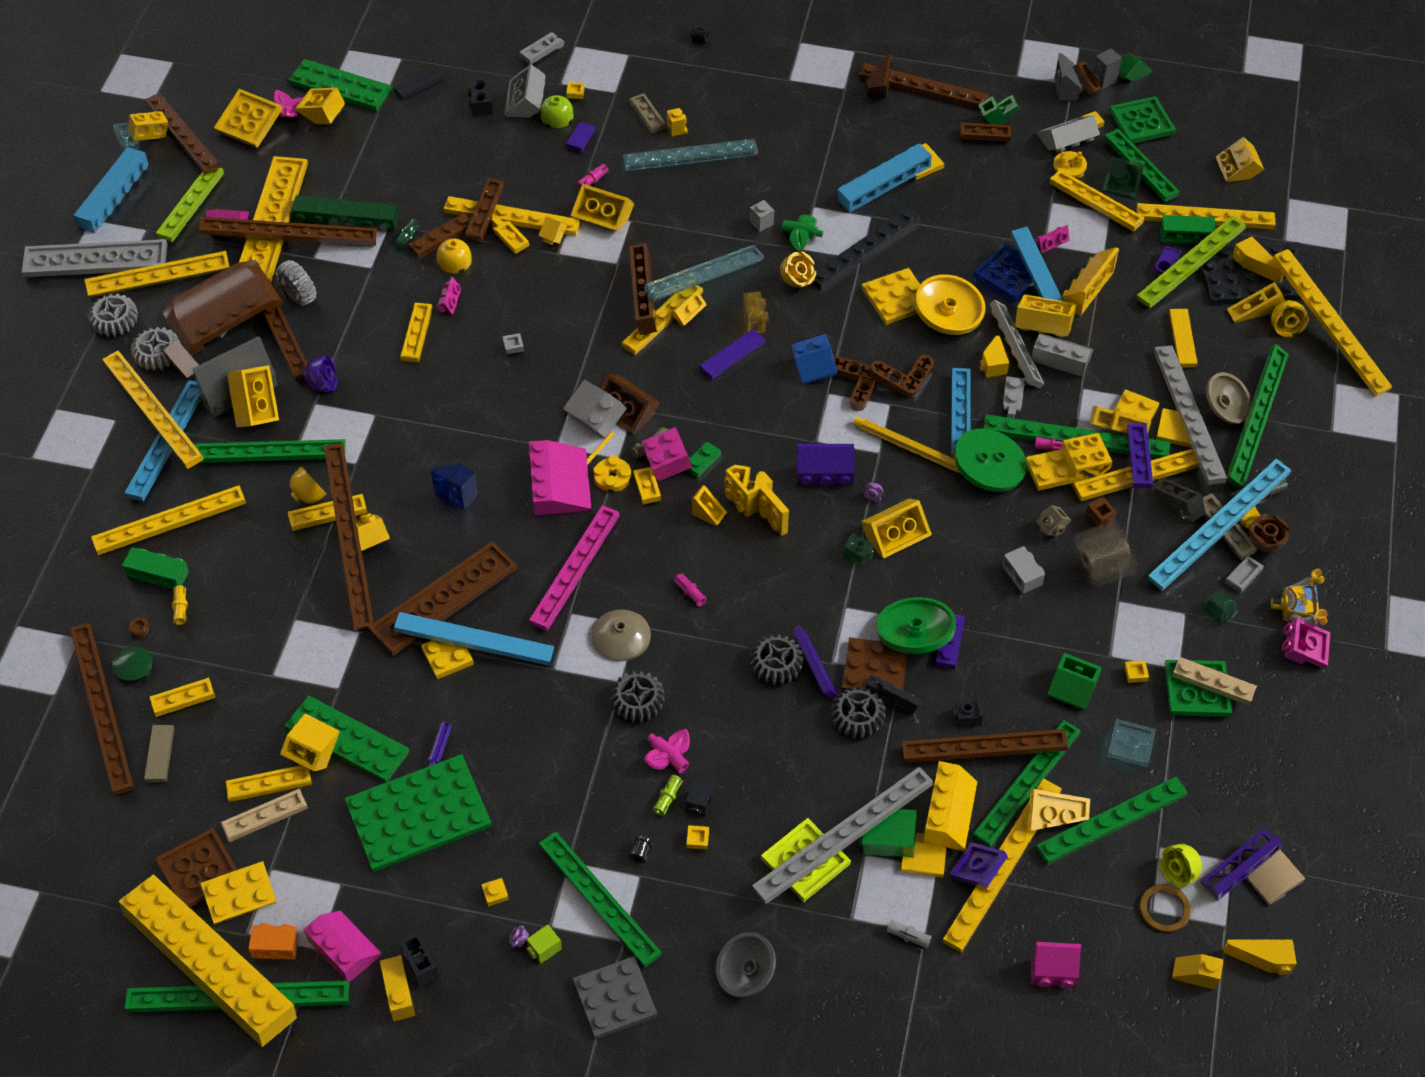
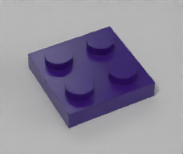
(978, 865)

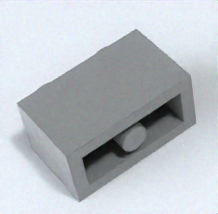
(1023, 569)

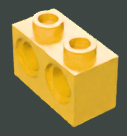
(147, 126)

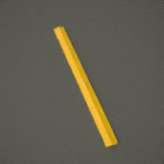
(600, 447)

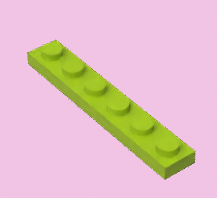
(188, 205)

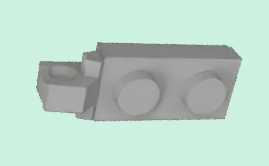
(1013, 396)

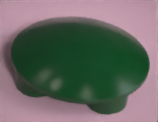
(132, 664)

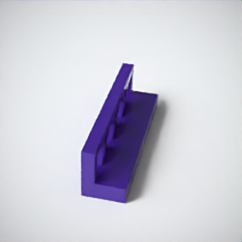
(1244, 868)

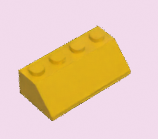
(1091, 279)
(950, 807)

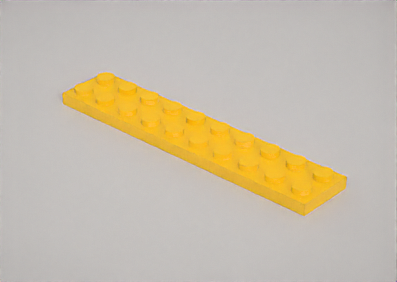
(275, 205)

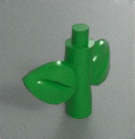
(801, 231)

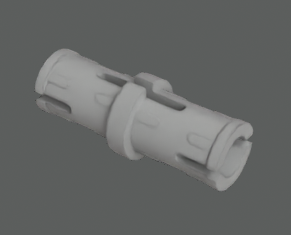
(920, 938)

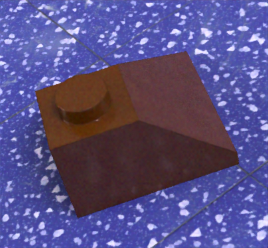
(880, 78)

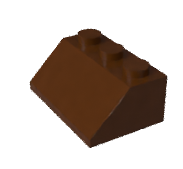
(638, 403)

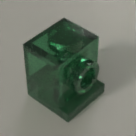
(858, 549)
(1221, 606)

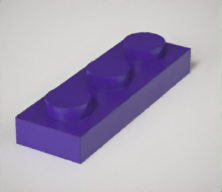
(948, 653)

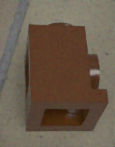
(1101, 512)

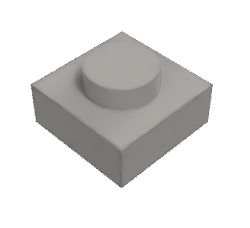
(513, 343)

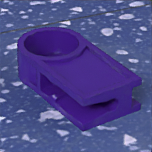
(1167, 259)

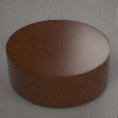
(139, 627)

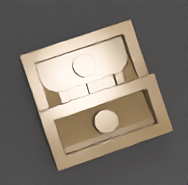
(1275, 878)

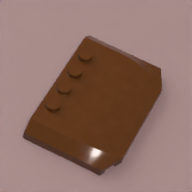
(220, 304)

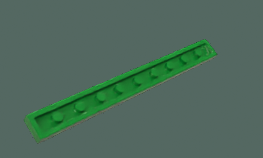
(1257, 417)
(1030, 430)
(193, 998)

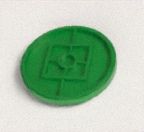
(990, 460)

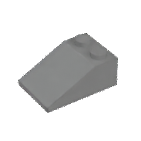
(595, 408)

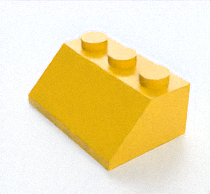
(602, 207)
(1045, 315)
(252, 396)
(897, 527)

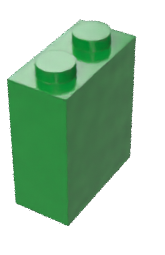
(892, 836)

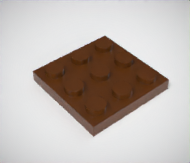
(872, 658)
(195, 863)

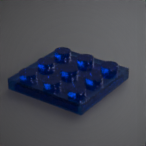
(1005, 272)

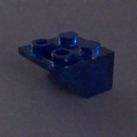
(455, 484)

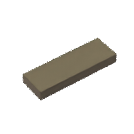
(647, 113)
(159, 753)

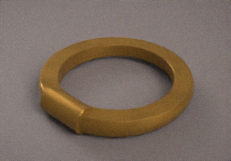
(1171, 890)

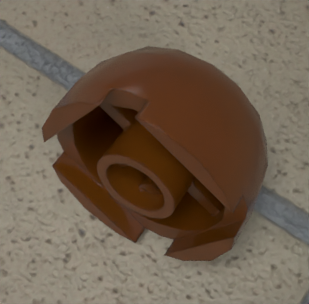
(1269, 533)

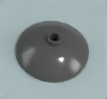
(738, 959)

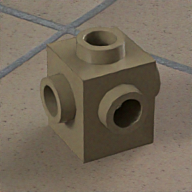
(1053, 521)

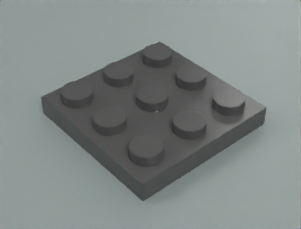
(615, 997)

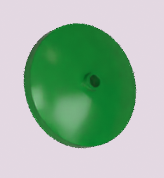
(916, 625)

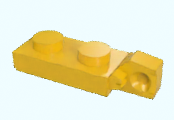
(509, 235)

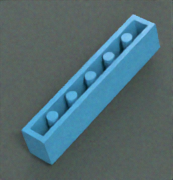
(884, 177)
(111, 190)

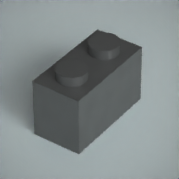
(1107, 68)

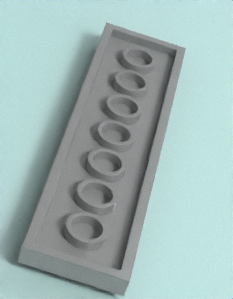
(92, 257)

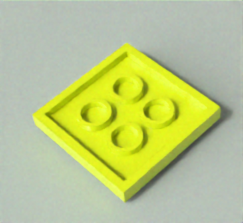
(792, 844)

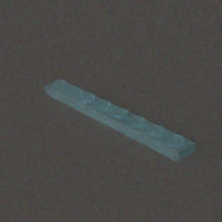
(690, 154)
(703, 272)

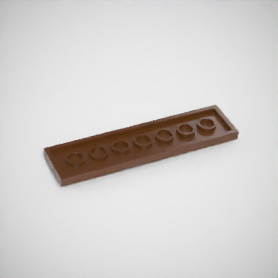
(446, 594)

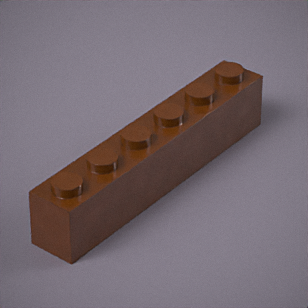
(642, 274)

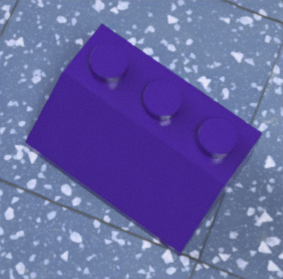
(825, 464)

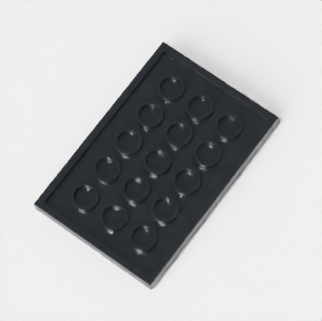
(1231, 283)

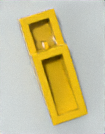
(1114, 420)

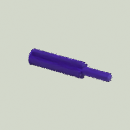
(439, 743)

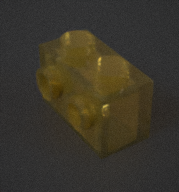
(754, 311)

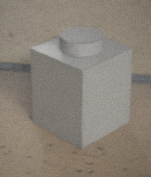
(761, 215)

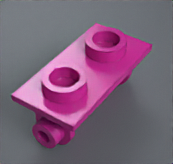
(1053, 239)
(449, 296)

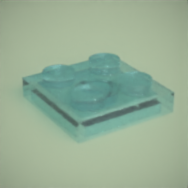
(1131, 743)

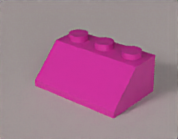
(341, 944)

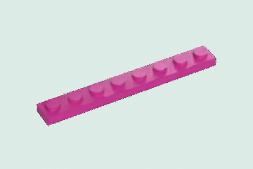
(574, 568)

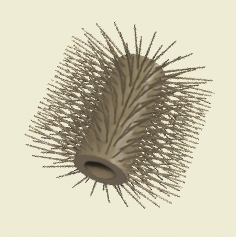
(1105, 553)

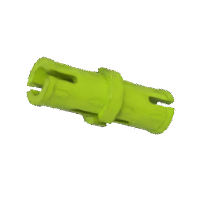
(667, 795)

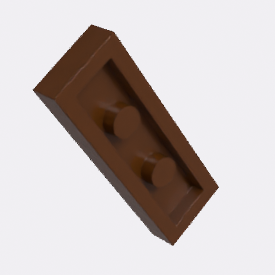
(985, 132)

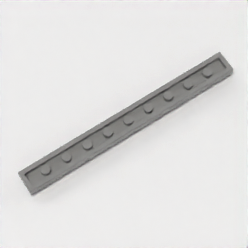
(1190, 415)
(842, 835)

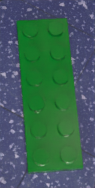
(352, 87)
(356, 742)

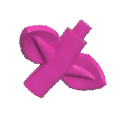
(287, 103)
(668, 751)

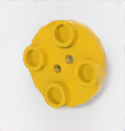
(1070, 163)

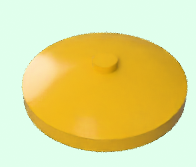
(949, 304)

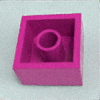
(666, 454)

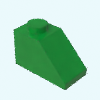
(1133, 68)

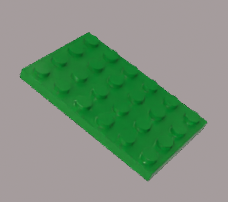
(417, 812)

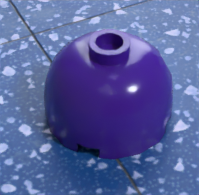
(320, 374)

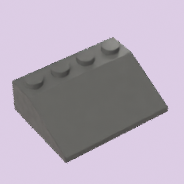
(212, 375)

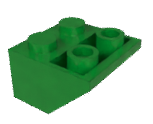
(1074, 681)

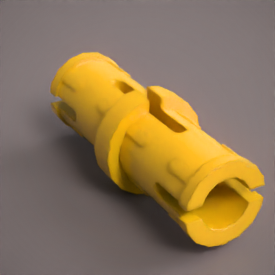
(179, 605)

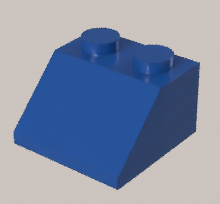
(814, 359)

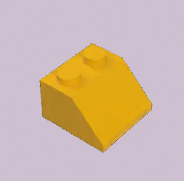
(321, 105)

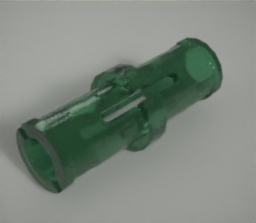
(406, 233)

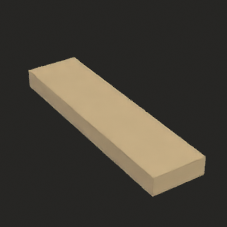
(264, 815)

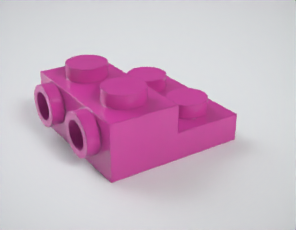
(1306, 643)

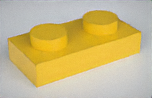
(688, 308)
(647, 485)

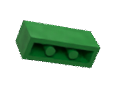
(1185, 228)
(155, 568)

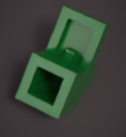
(998, 112)

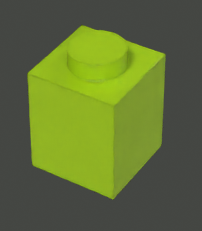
(543, 944)

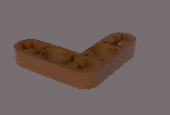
(863, 380)
(903, 380)

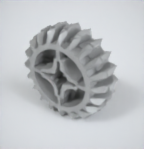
(296, 283)
(112, 315)
(149, 346)

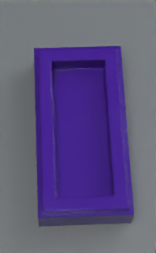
(580, 136)

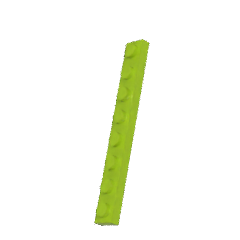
(1191, 262)

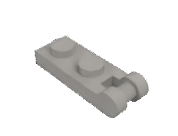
(541, 48)

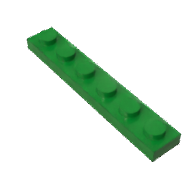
(1150, 173)

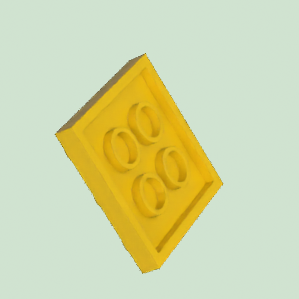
(248, 118)
(893, 295)

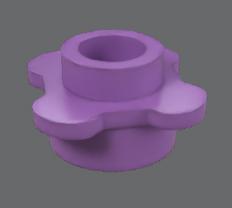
(873, 492)
(518, 937)

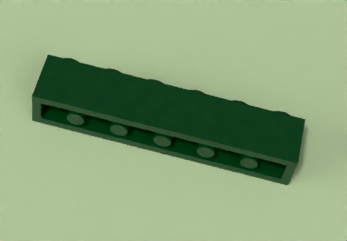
(344, 213)

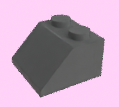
(1066, 79)

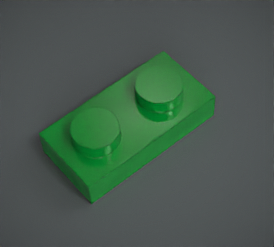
(703, 459)

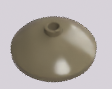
(1228, 398)
(621, 643)

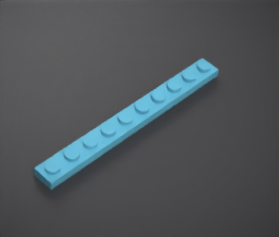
(1219, 524)

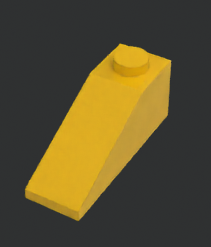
(1257, 259)
(1257, 304)
(1268, 955)
(397, 988)

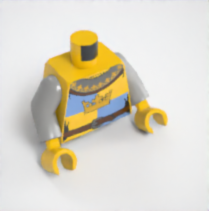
(1302, 601)

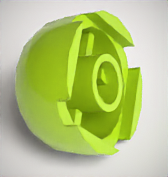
(556, 111)

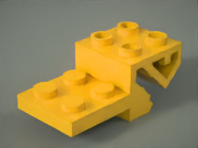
(1070, 463)
(756, 499)

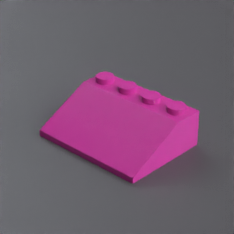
(559, 478)

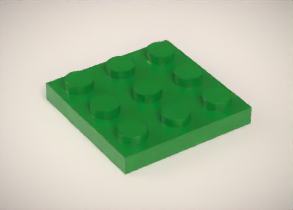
(1142, 120)
(1193, 700)

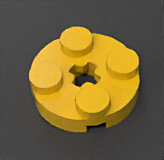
(612, 465)

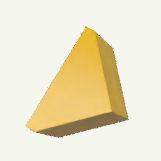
(707, 507)

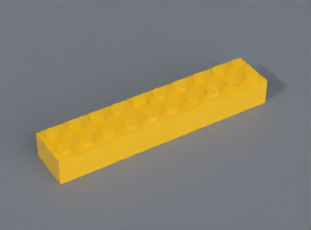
(208, 960)

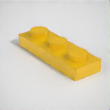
(182, 697)

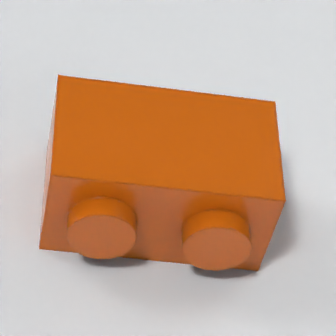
(273, 941)

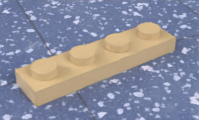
(1214, 681)

